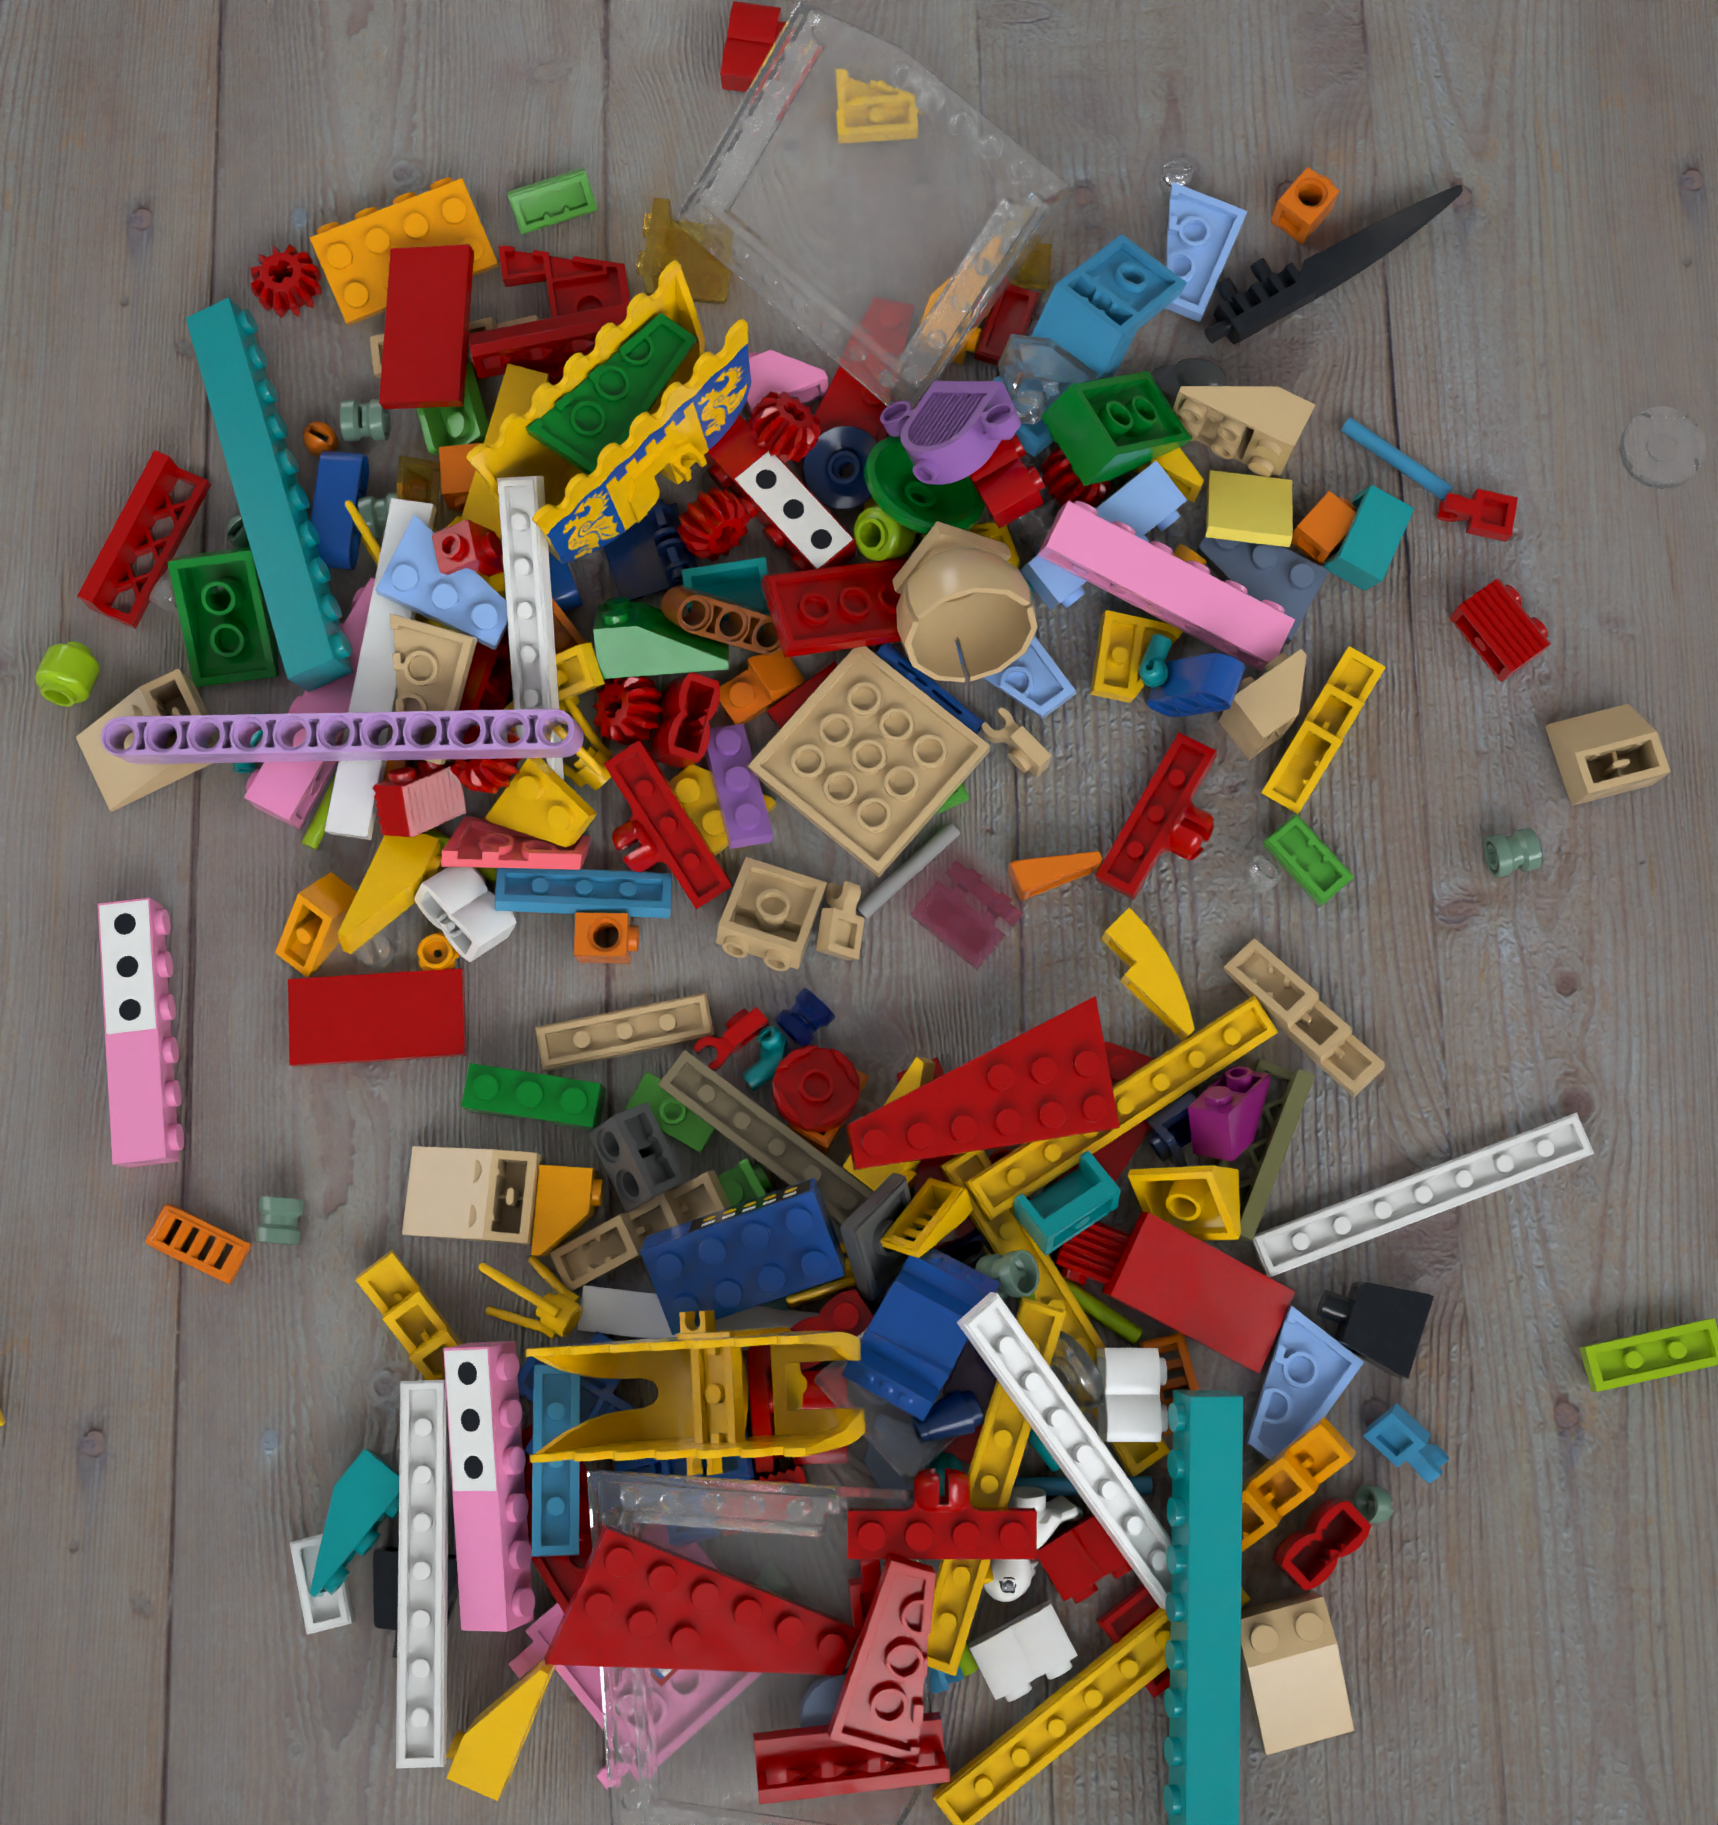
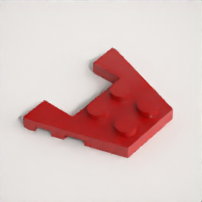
(571, 285)

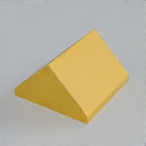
(1192, 1198)

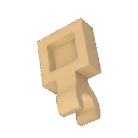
(1024, 749)
(839, 926)

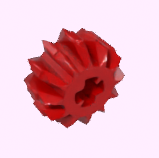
(285, 281)
(784, 426)
(1066, 485)
(713, 524)
(627, 709)
(485, 774)

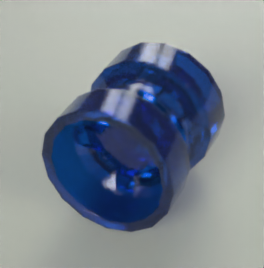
(811, 1010)

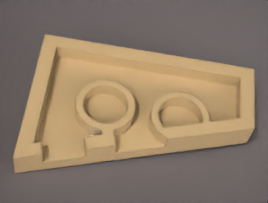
(429, 668)

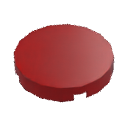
(815, 1088)

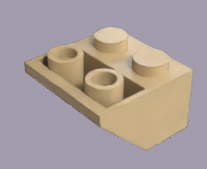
(1266, 706)
(1606, 753)

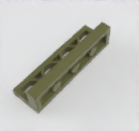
(1274, 1146)

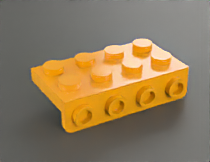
(358, 252)

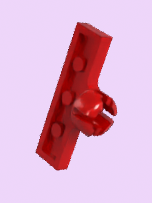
(1162, 819)
(663, 828)
(942, 1525)

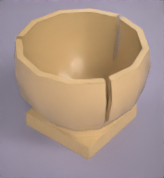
(964, 593)

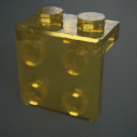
(666, 242)

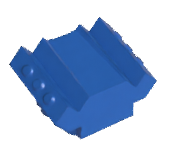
(916, 1331)

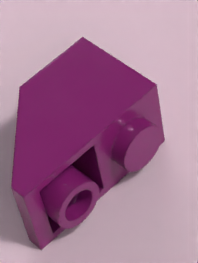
(1228, 1113)

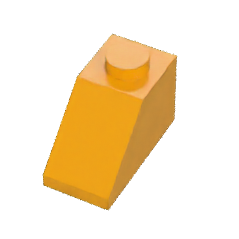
(314, 923)
(563, 1204)

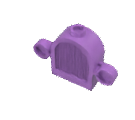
(953, 428)

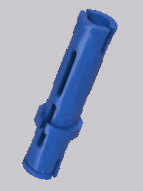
(929, 687)

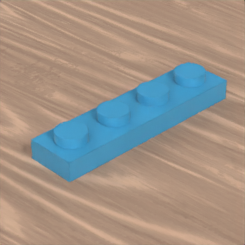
(583, 891)
(557, 1482)

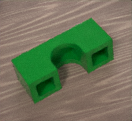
(533, 1096)

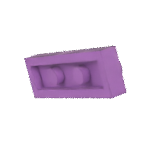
(737, 788)

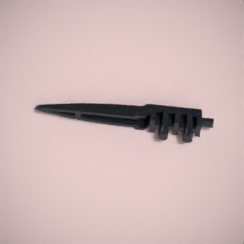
(1289, 290)

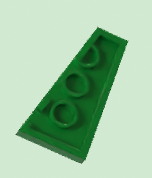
(614, 394)

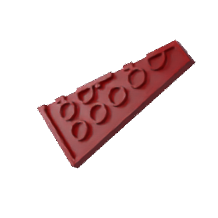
(1021, 1092)
(671, 1612)

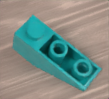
(356, 1509)

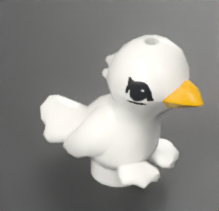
(1011, 1577)

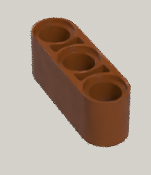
(706, 617)

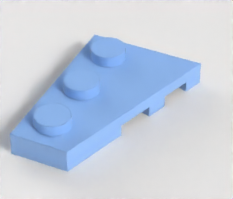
(1198, 245)
(454, 600)
(1033, 681)
(1300, 1384)

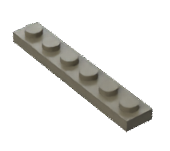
(761, 1134)

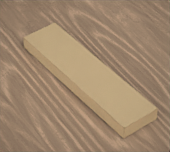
(624, 1032)

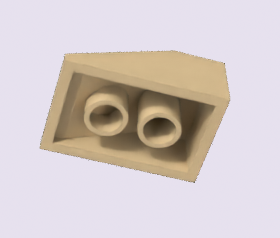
(1293, 1672)

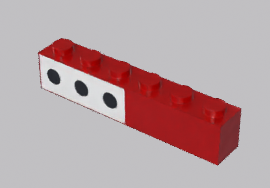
(778, 501)

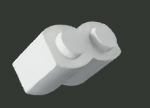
(464, 911)
(1131, 1395)
(1023, 1651)

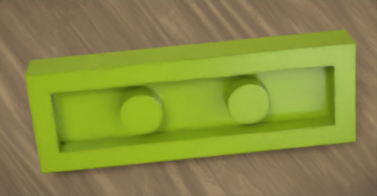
(1651, 1355)

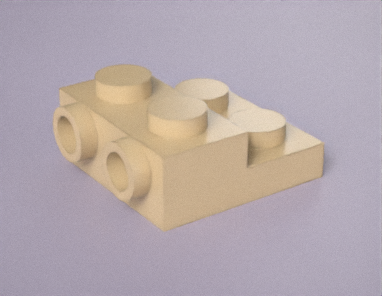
(770, 914)

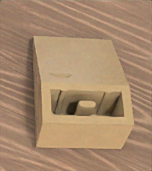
(1245, 423)
(127, 782)
(472, 1194)

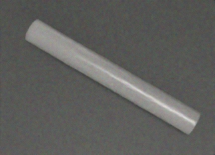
(907, 870)

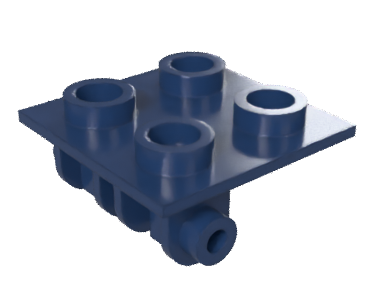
(650, 554)

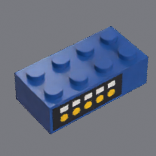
(744, 1254)

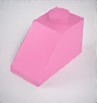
(782, 373)

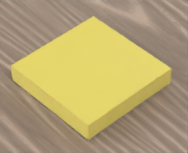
(1249, 508)

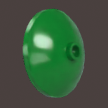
(915, 503)

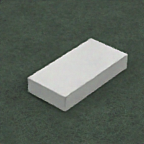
(324, 1611)

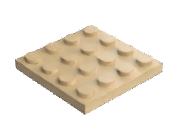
(869, 759)

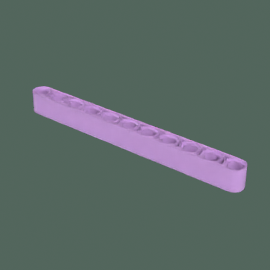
(321, 733)

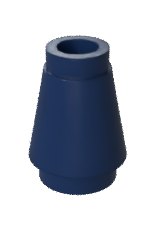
(949, 1417)

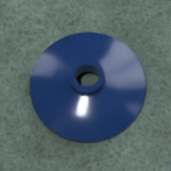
(825, 463)

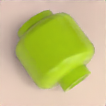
(880, 536)
(67, 673)

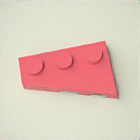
(494, 846)

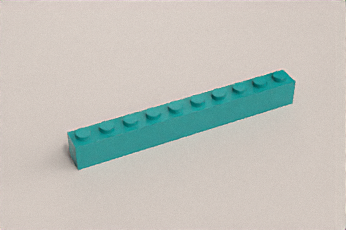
(270, 496)
(1204, 1608)

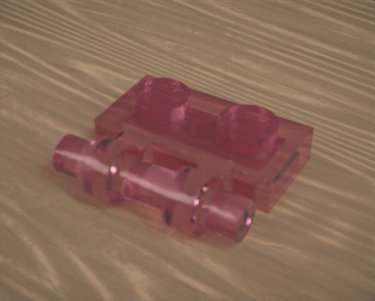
(957, 923)

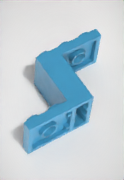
(1100, 311)

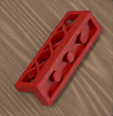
(540, 341)
(130, 534)
(810, 1765)

